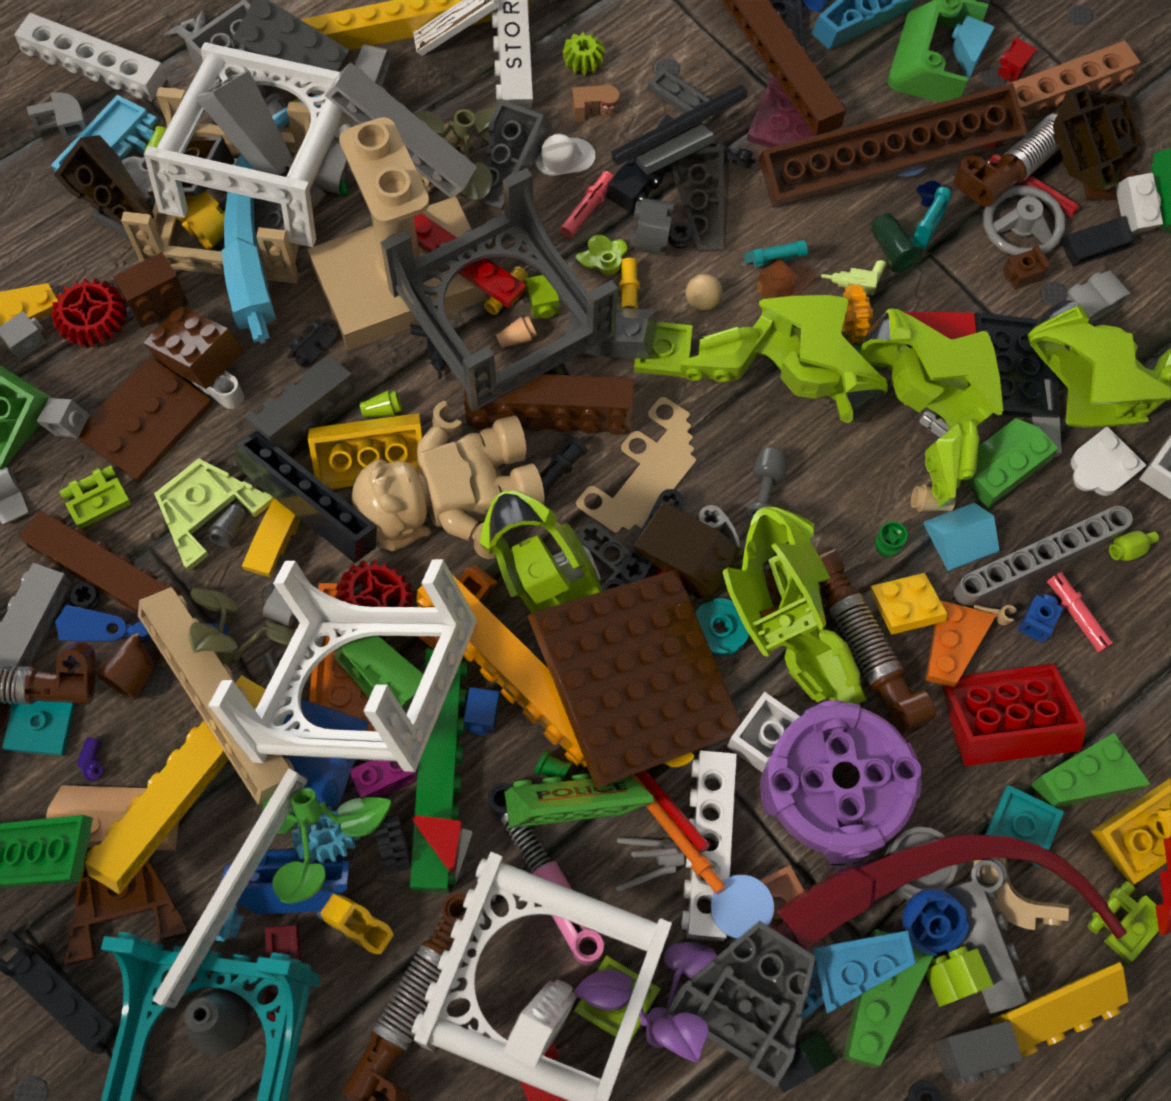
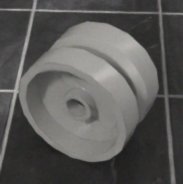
(935, 880)

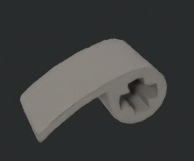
(11, 498)
(722, 523)

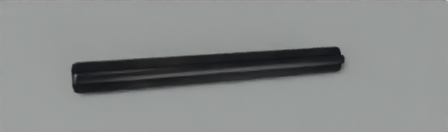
(678, 124)

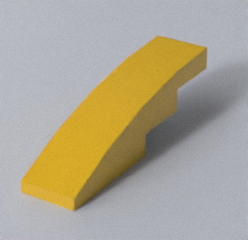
(271, 539)

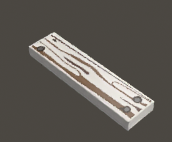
(451, 23)

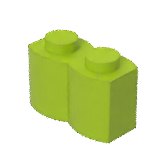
(957, 976)

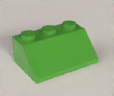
(1009, 460)

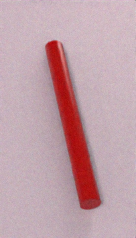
(673, 811)

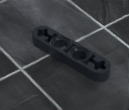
(630, 562)

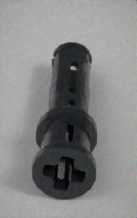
(562, 462)

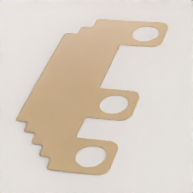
(659, 469)

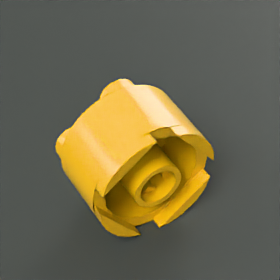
(204, 219)

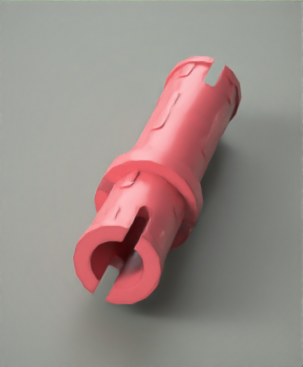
(594, 196)
(1079, 611)

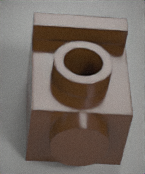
(1026, 268)

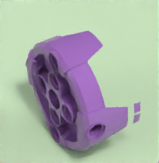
(816, 811)

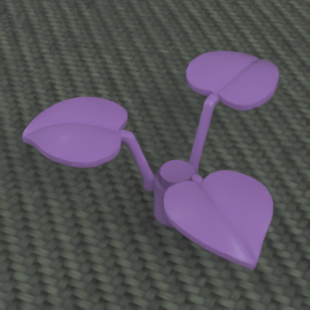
(681, 1034)

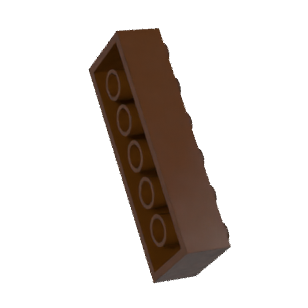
(563, 405)

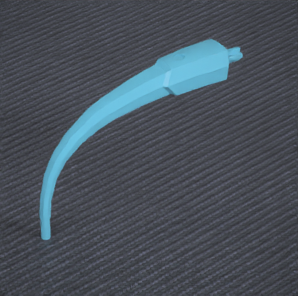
(241, 261)

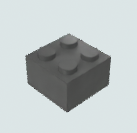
(977, 1051)

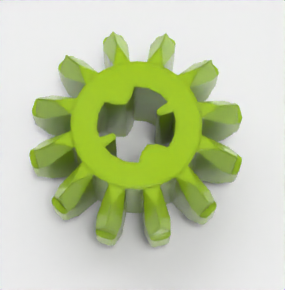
(583, 53)

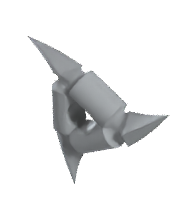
(184, 27)

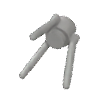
(666, 852)

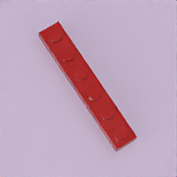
(481, 273)

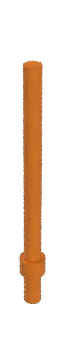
(700, 864)

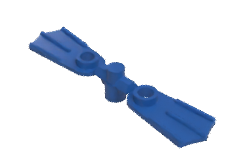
(93, 626)

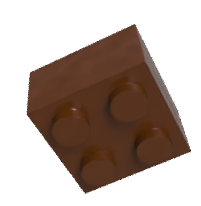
(151, 289)

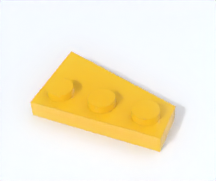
(32, 300)

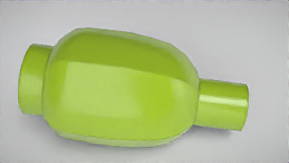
(1132, 545)

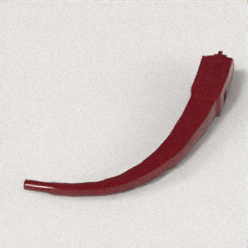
(854, 889)

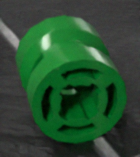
(893, 533)

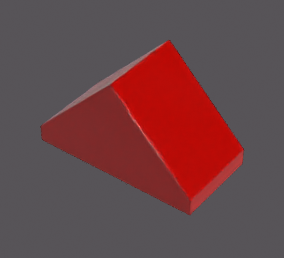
(443, 837)

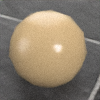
(704, 292)

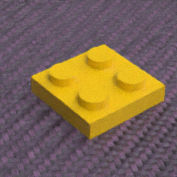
(908, 603)

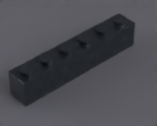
(306, 496)

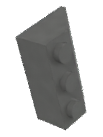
(633, 335)

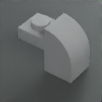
(61, 112)

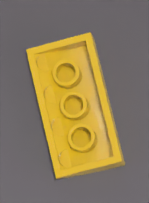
(1134, 835)

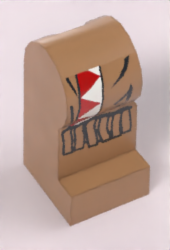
(594, 101)

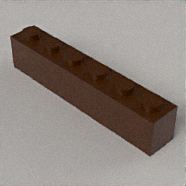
(91, 561)

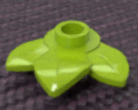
(603, 254)

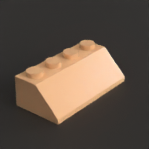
(104, 806)

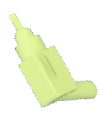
(866, 278)

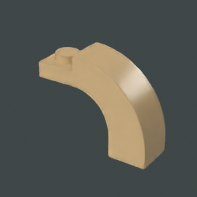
(1019, 909)

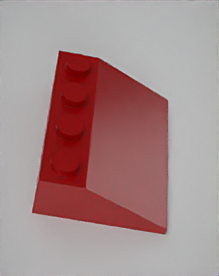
(1013, 715)

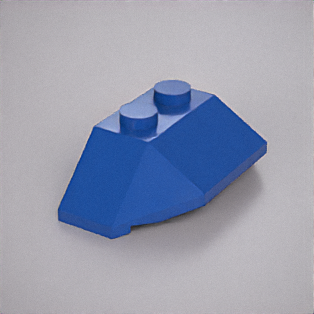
(259, 892)

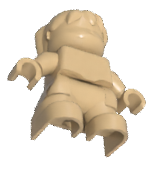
(450, 480)

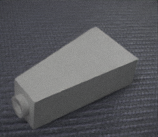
(247, 122)

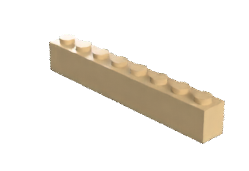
(200, 675)

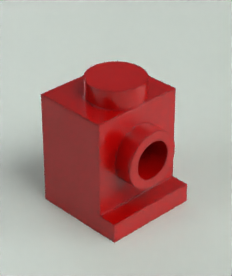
(1016, 60)

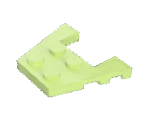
(196, 498)

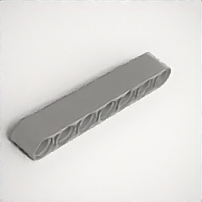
(374, 63)
(1052, 547)

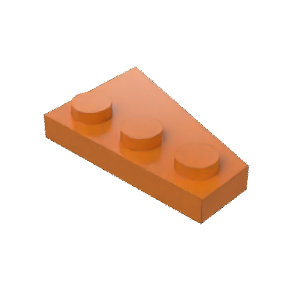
(956, 642)

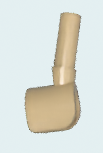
(1000, 617)

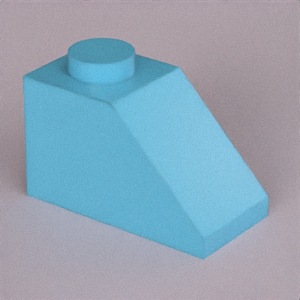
(970, 42)

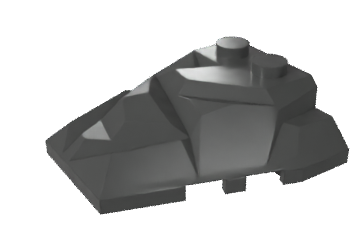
(752, 999)

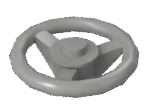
(1025, 220)

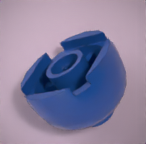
(935, 921)

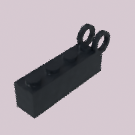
(633, 184)
(59, 995)

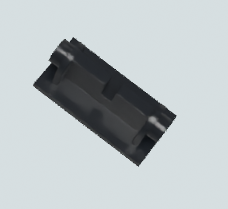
(305, 347)

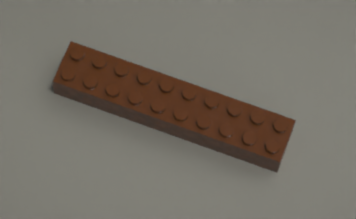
(892, 145)

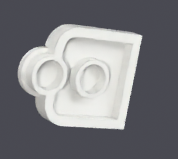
(1104, 464)

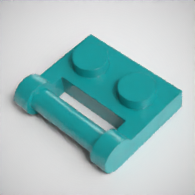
(932, 218)
(785, 252)

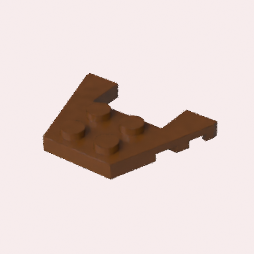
(100, 904)

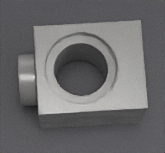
(22, 335)
(63, 417)

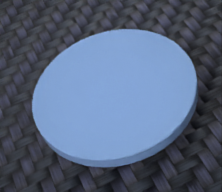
(741, 905)

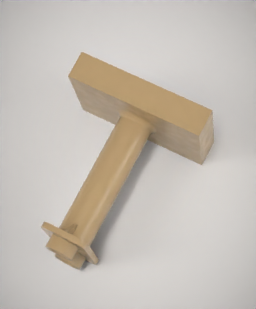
(353, 265)

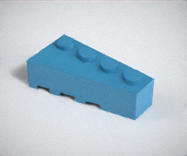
(854, 17)

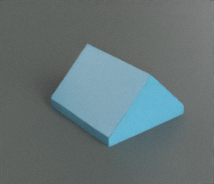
(963, 535)

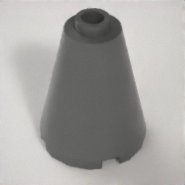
(216, 1021)

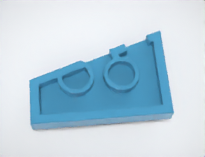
(861, 964)

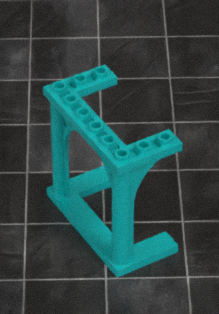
(143, 971)

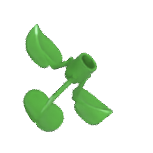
(357, 817)

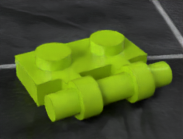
(98, 502)
(1138, 922)

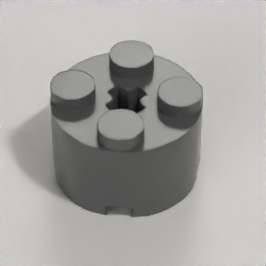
(652, 226)

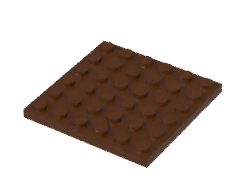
(635, 676)

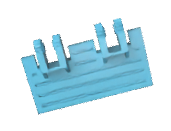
(119, 126)

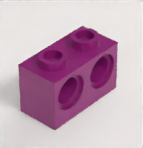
(381, 778)

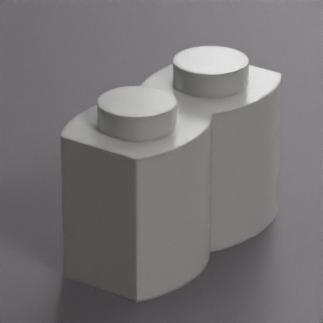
(1099, 295)

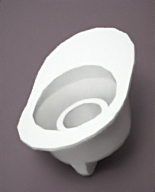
(564, 155)

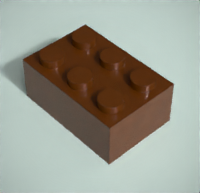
(193, 346)

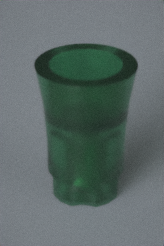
(895, 243)

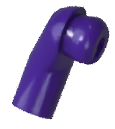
(88, 762)

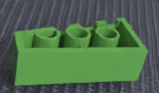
(881, 1011)

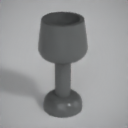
(770, 469)

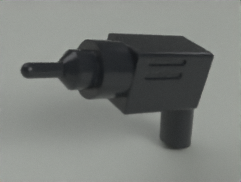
(433, 354)

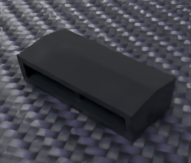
(1098, 241)

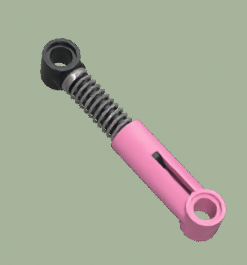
(547, 870)

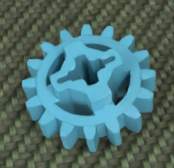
(325, 840)

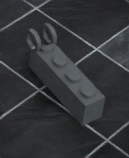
(989, 936)

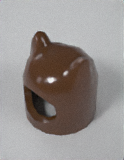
(128, 667)

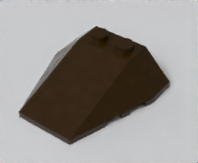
(1096, 136)

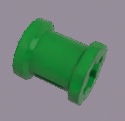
(553, 767)

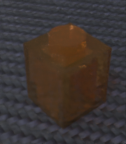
(776, 280)

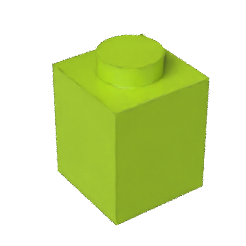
(541, 297)

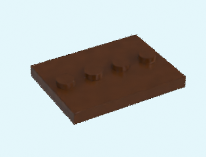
(144, 419)

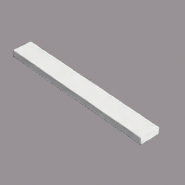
(229, 891)

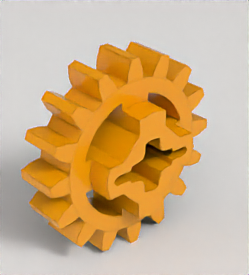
(858, 314)

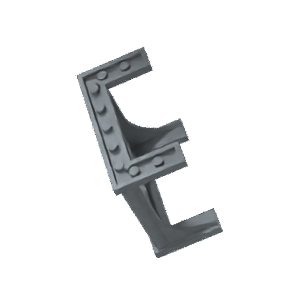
(476, 372)

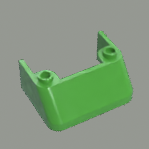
(922, 71)

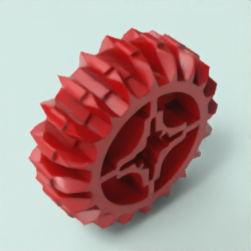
(80, 307)
(376, 582)

